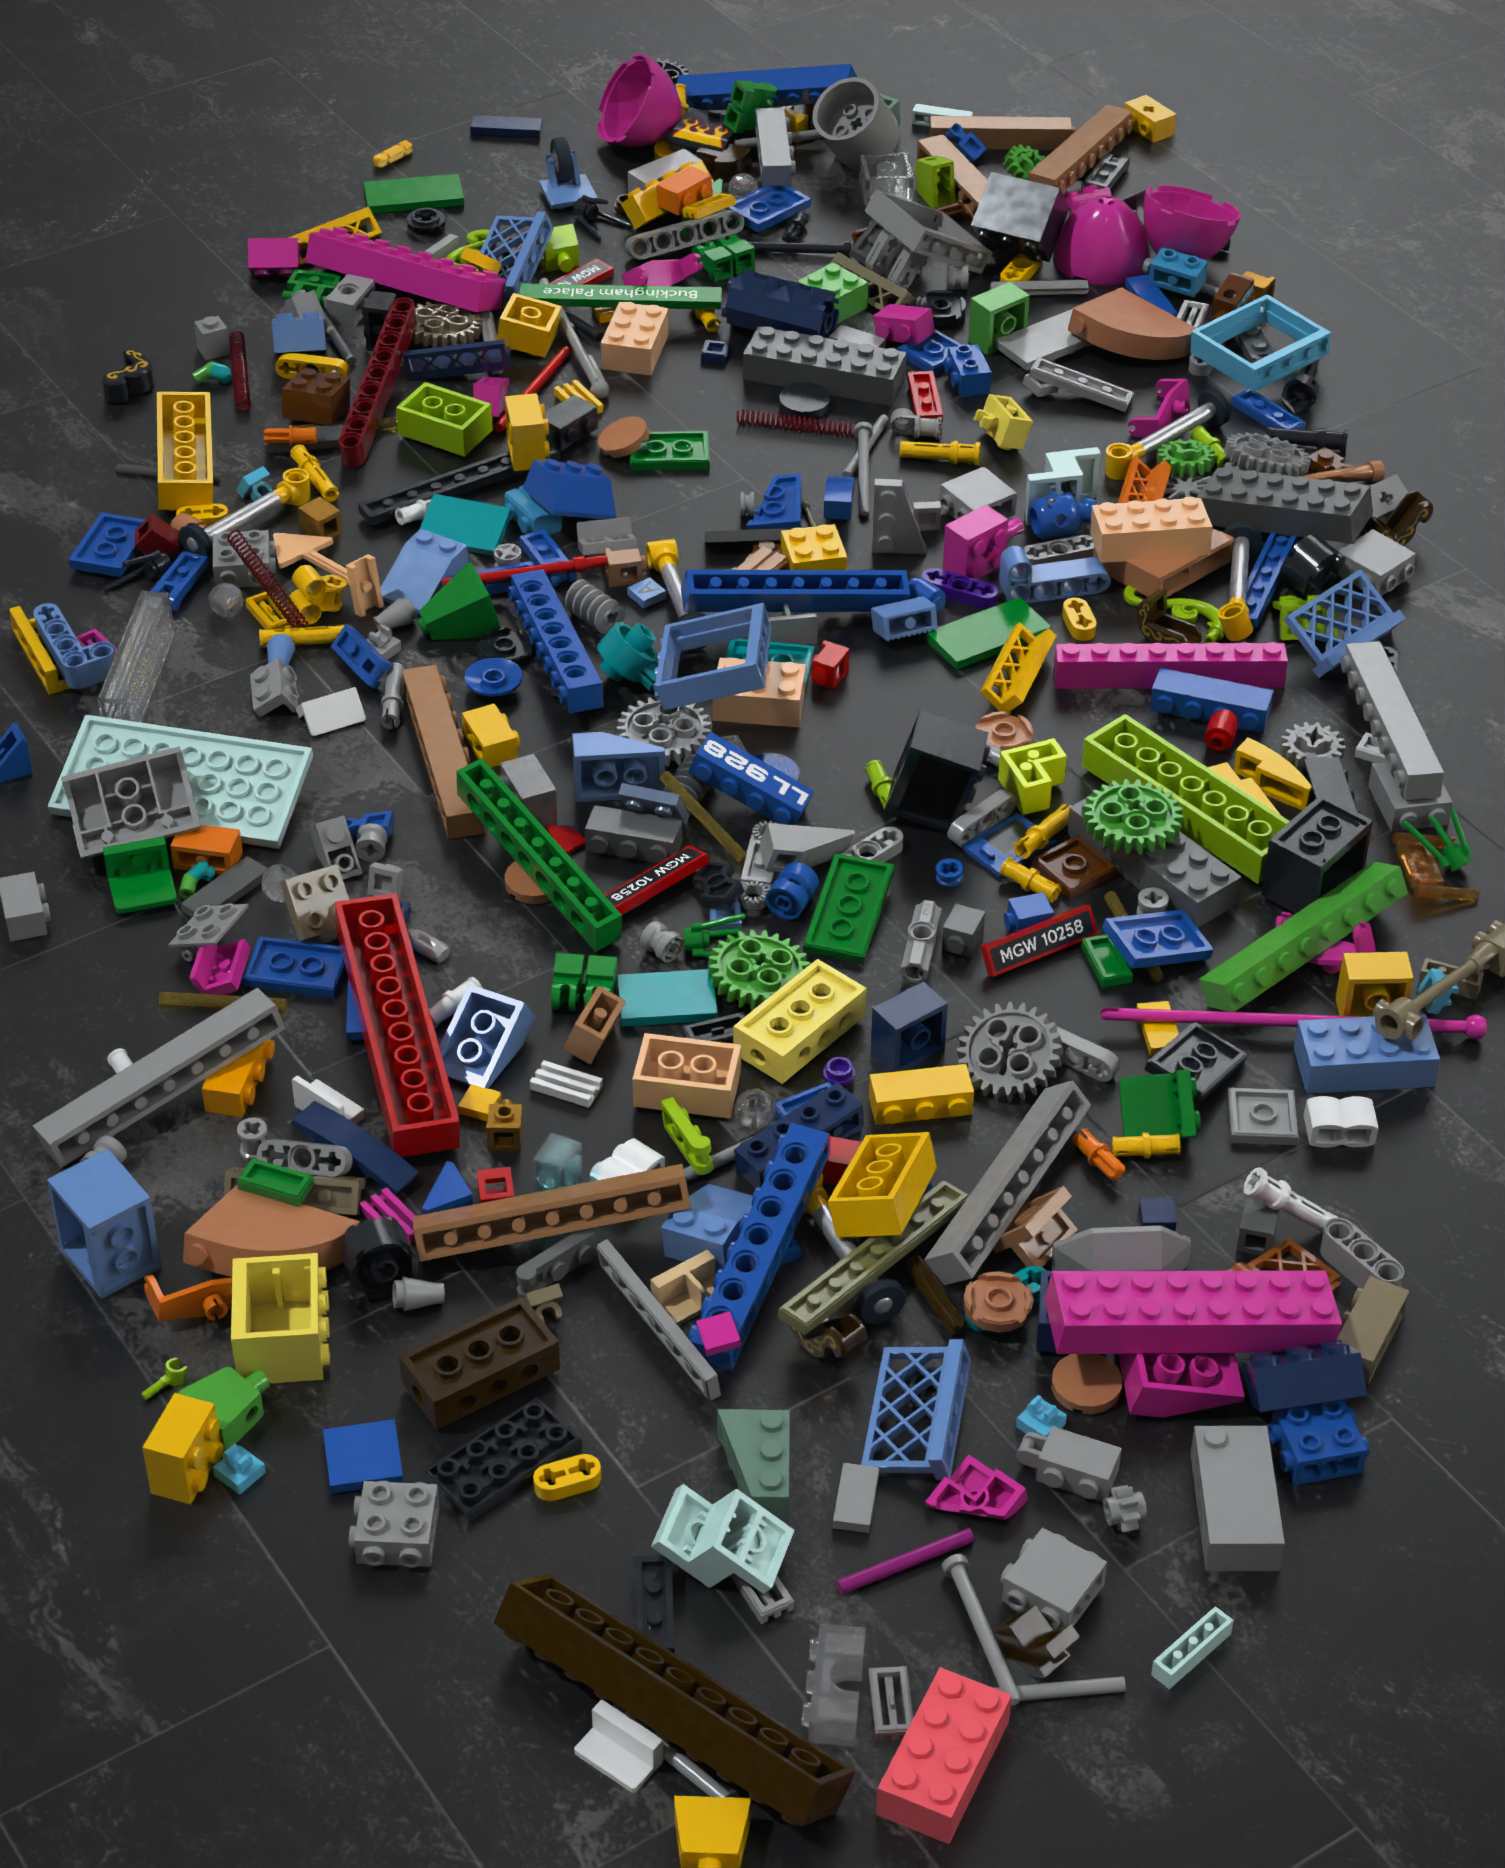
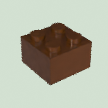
(316, 397)

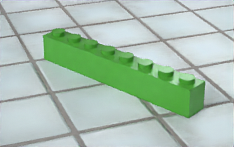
(1303, 936)

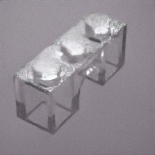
(838, 1658)

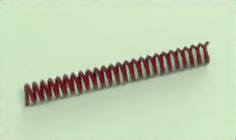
(240, 371)
(793, 424)
(263, 585)

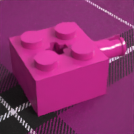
(977, 541)

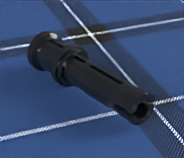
(1319, 439)

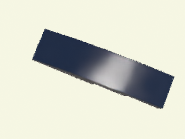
(369, 1154)

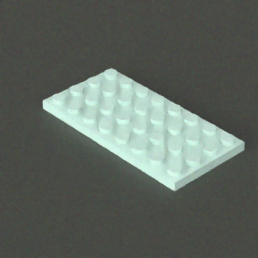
(232, 778)

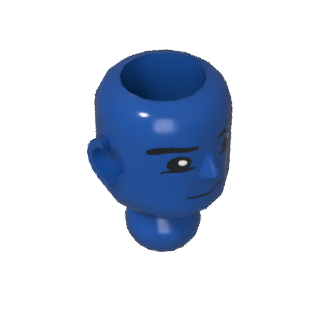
(1059, 515)

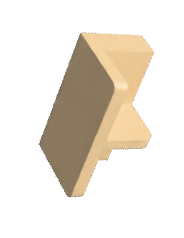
(685, 1287)

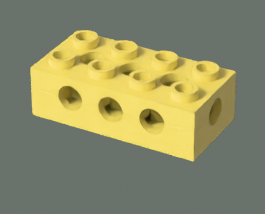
(800, 1020)

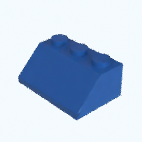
(571, 489)

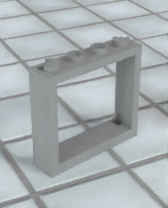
(917, 230)

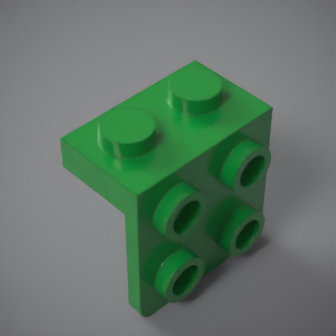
(139, 875)
(1159, 1104)

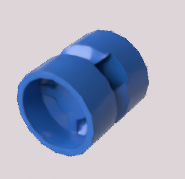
(792, 890)

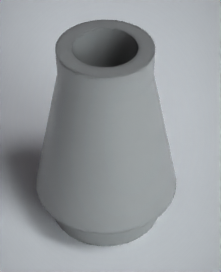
(396, 615)
(415, 1293)

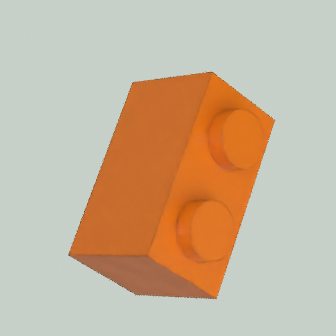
(684, 189)
(212, 844)

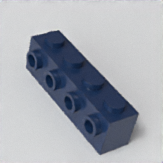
(829, 1111)

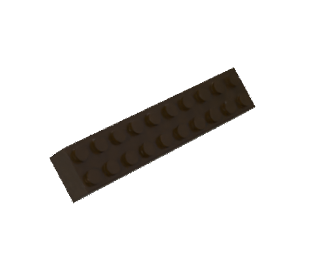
(675, 1699)

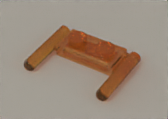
(1423, 870)

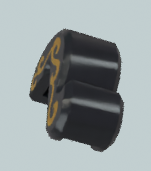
(133, 379)

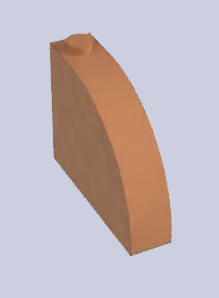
(1131, 327)
(1171, 573)
(262, 1227)

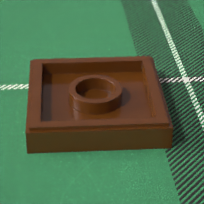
(1074, 866)

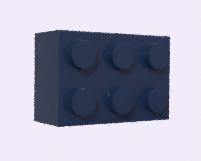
(1304, 1376)

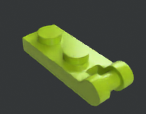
(687, 1136)

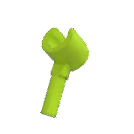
(172, 1377)

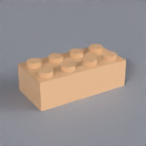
(1151, 529)

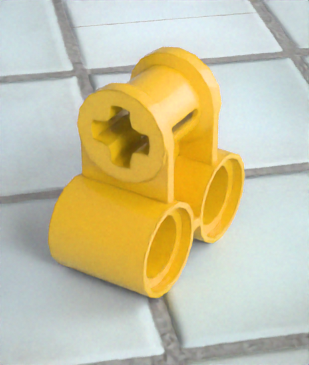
(316, 593)

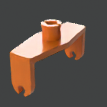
(192, 1302)

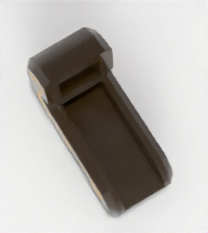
(1404, 519)
(1161, 627)
(833, 1336)

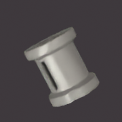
(250, 1141)

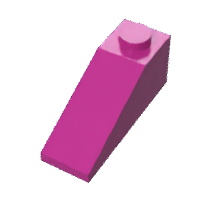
(492, 391)

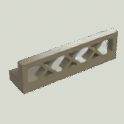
(886, 288)
(329, 1194)

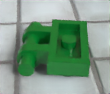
(320, 282)

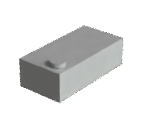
(1237, 1498)

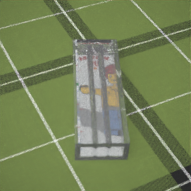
(139, 659)

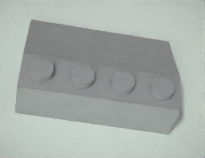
(131, 801)

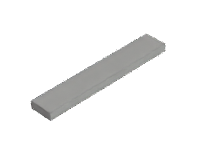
(658, 1320)

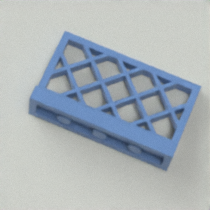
(527, 256)
(1368, 633)
(946, 1405)

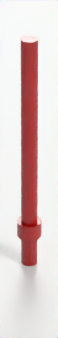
(538, 382)
(578, 564)

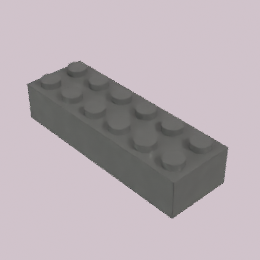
(837, 365)
(1288, 504)
(1183, 870)

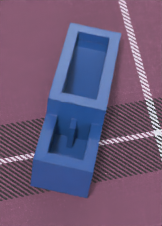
(839, 497)

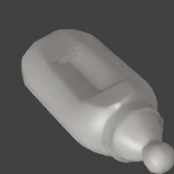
(428, 945)

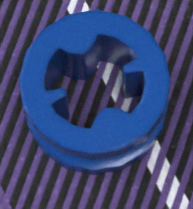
(949, 866)

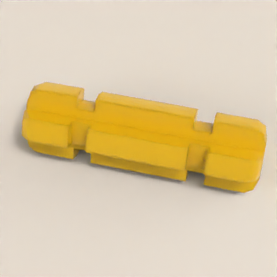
(392, 154)

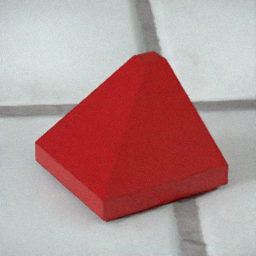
(566, 837)

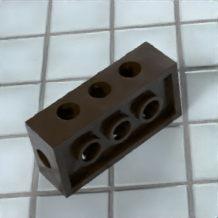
(479, 1362)

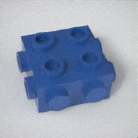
(1318, 1441)

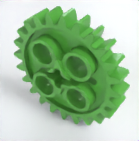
(1133, 816)
(754, 966)

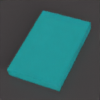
(467, 522)
(777, 653)
(666, 997)

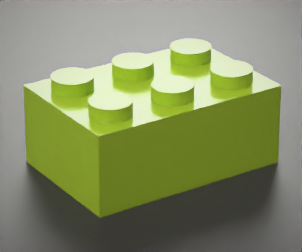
(444, 419)

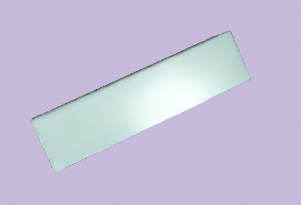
(922, 113)
(1192, 1647)

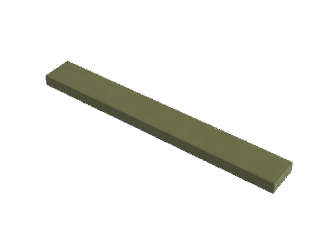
(870, 1260)

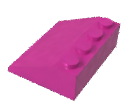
(1179, 1382)

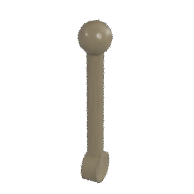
(805, 508)

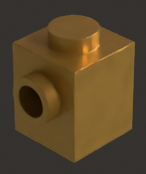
(320, 518)

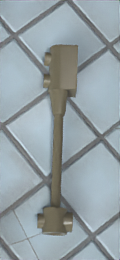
(1403, 1015)

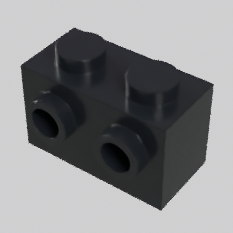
(375, 312)
(571, 421)

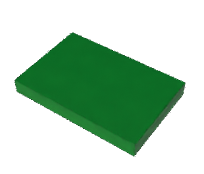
(672, 451)

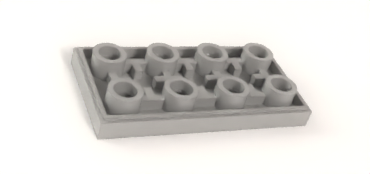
(1044, 340)

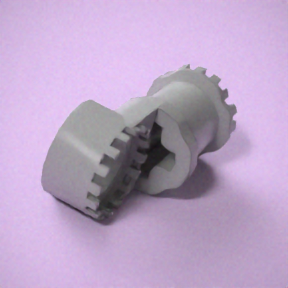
(916, 426)

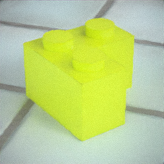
(1032, 772)

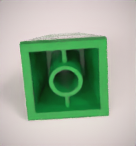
(459, 609)

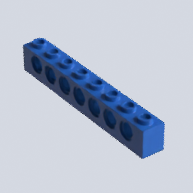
(556, 641)
(810, 1151)

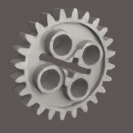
(1267, 454)
(676, 729)
(1038, 1057)

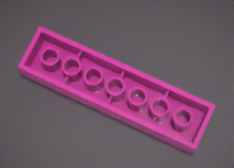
(406, 270)
(1190, 1311)

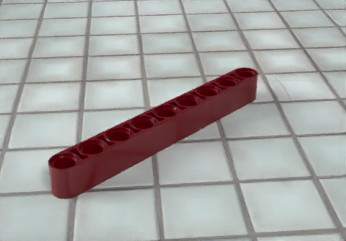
(377, 383)

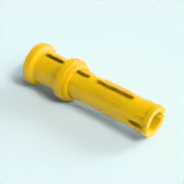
(952, 452)

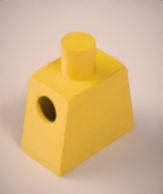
(711, 1830)

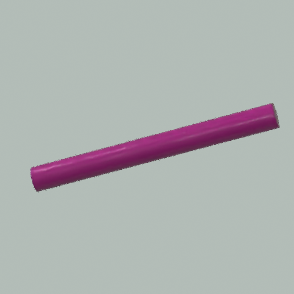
(904, 1561)

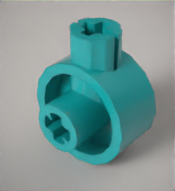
(629, 654)

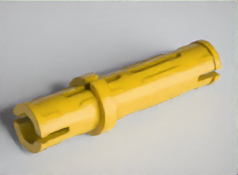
(317, 475)
(303, 636)
(1038, 835)

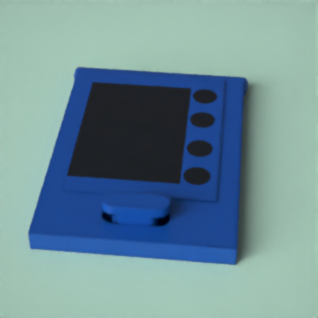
(997, 843)

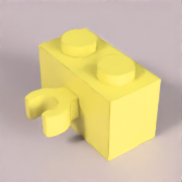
(1004, 422)

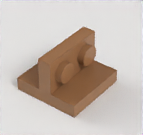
(1037, 1227)

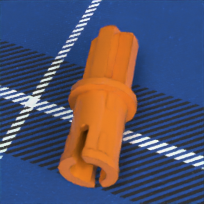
(291, 435)
(1099, 1155)

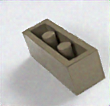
(1468, 987)

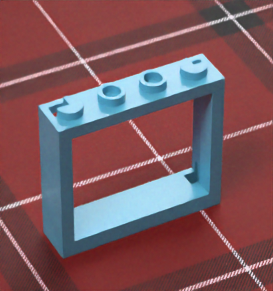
(1311, 343)

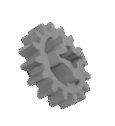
(1311, 743)

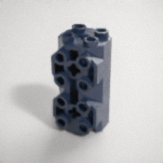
(779, 304)

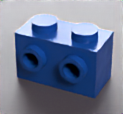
(968, 370)

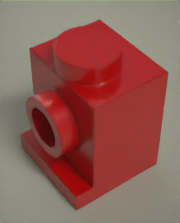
(830, 665)
(494, 1176)

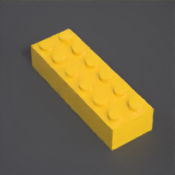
(184, 449)

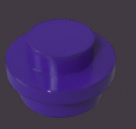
(839, 1070)

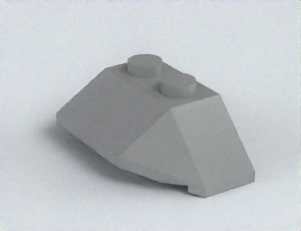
(1122, 1250)

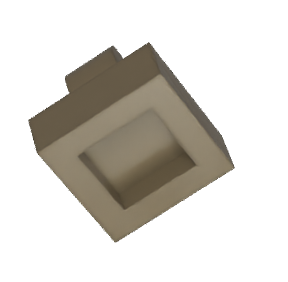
(545, 1299)

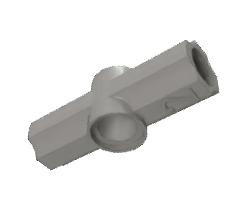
(921, 941)

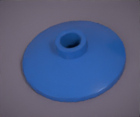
(493, 677)

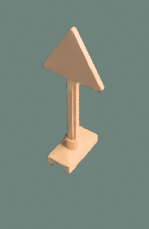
(360, 574)

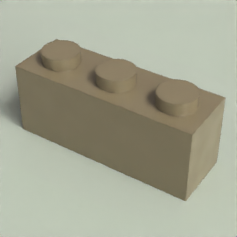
(1373, 1321)

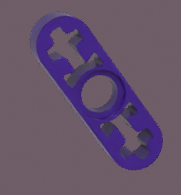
(976, 592)

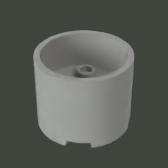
(855, 121)

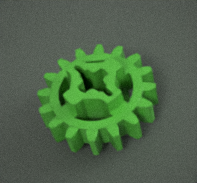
(1021, 161)
(1187, 457)

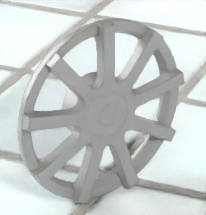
(1185, 489)

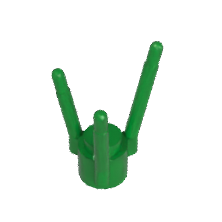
(1454, 854)
(698, 935)

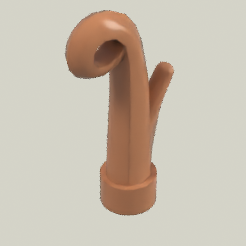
(1370, 471)

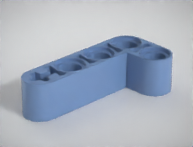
(1049, 580)
(76, 664)

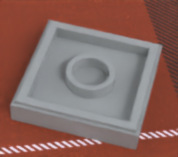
(1262, 1116)

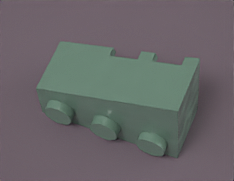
(758, 1455)

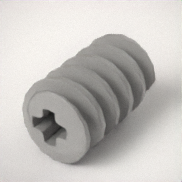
(593, 606)

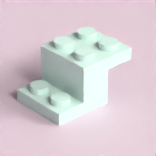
(1065, 472)
(723, 1538)

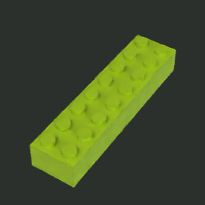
(1214, 809)

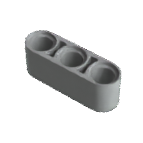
(1357, 1254)

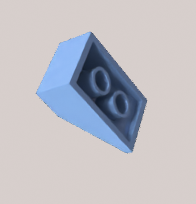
(421, 566)
(608, 760)
(484, 1036)
(708, 1224)

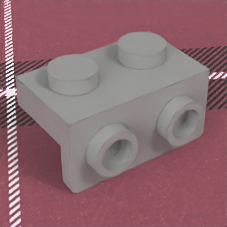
(603, 534)
(273, 686)

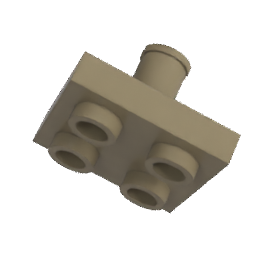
(313, 899)

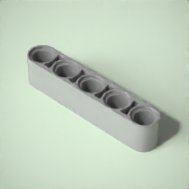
(696, 234)

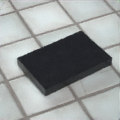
(1204, 1053)

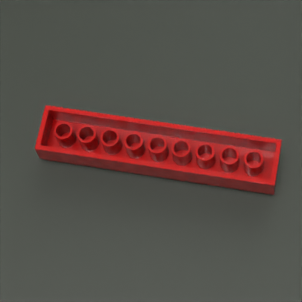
(397, 1026)

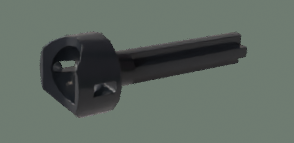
(1301, 389)

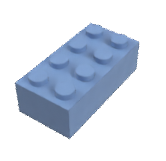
(1356, 1057)

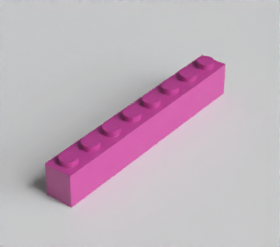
(1138, 664)

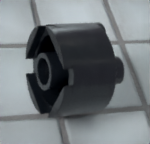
(1312, 566)
(377, 1255)

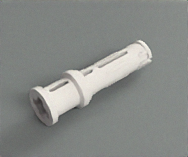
(1279, 1196)

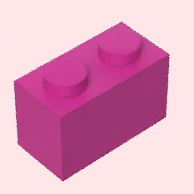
(273, 256)
(904, 323)

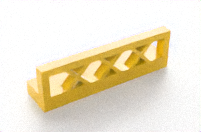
(350, 222)
(35, 651)
(1021, 673)

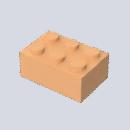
(635, 338)
(774, 705)
(692, 1071)

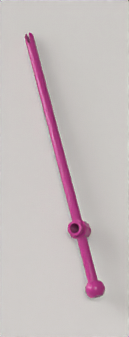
(1473, 1027)

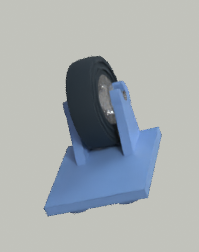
(569, 185)

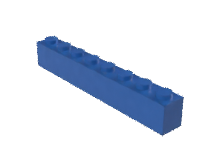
(793, 85)
(798, 588)

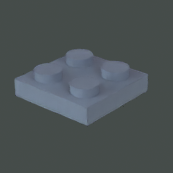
(653, 802)

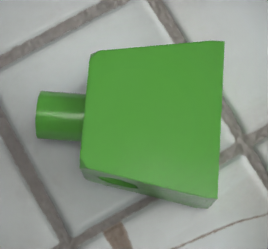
(235, 1400)

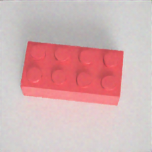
(943, 1755)

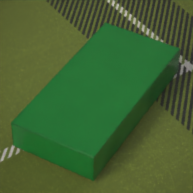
(1106, 961)
(275, 1182)

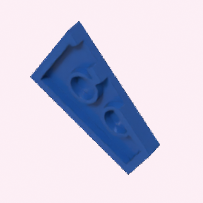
(781, 504)

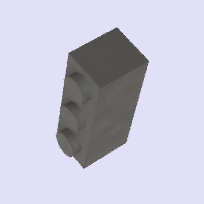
(632, 834)

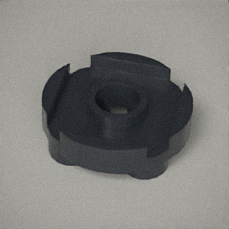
(945, 307)

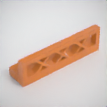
(1151, 487)

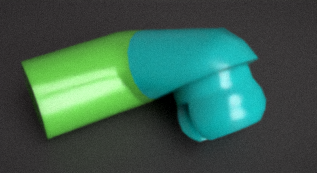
(215, 371)
(190, 879)

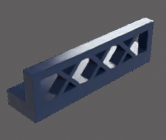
(457, 360)

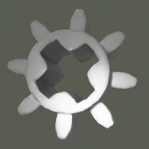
(1124, 1508)

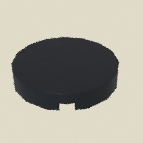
(804, 400)
(505, 644)

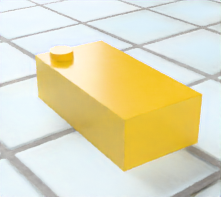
(882, 1185)

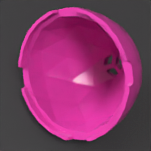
(638, 104)
(1188, 221)
(1102, 242)

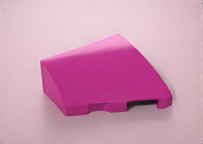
(978, 1492)

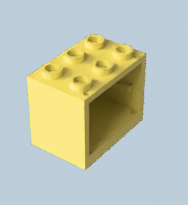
(280, 1317)

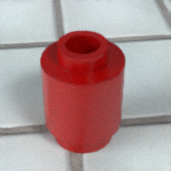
(1221, 730)

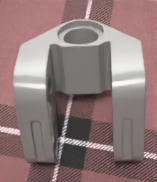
(905, 267)

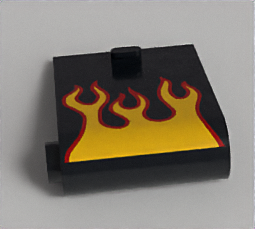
(700, 129)

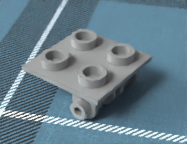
(206, 928)

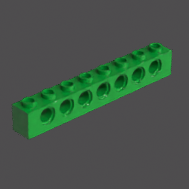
(539, 855)

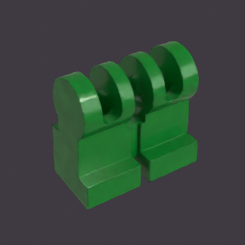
(745, 99)
(726, 257)
(572, 978)

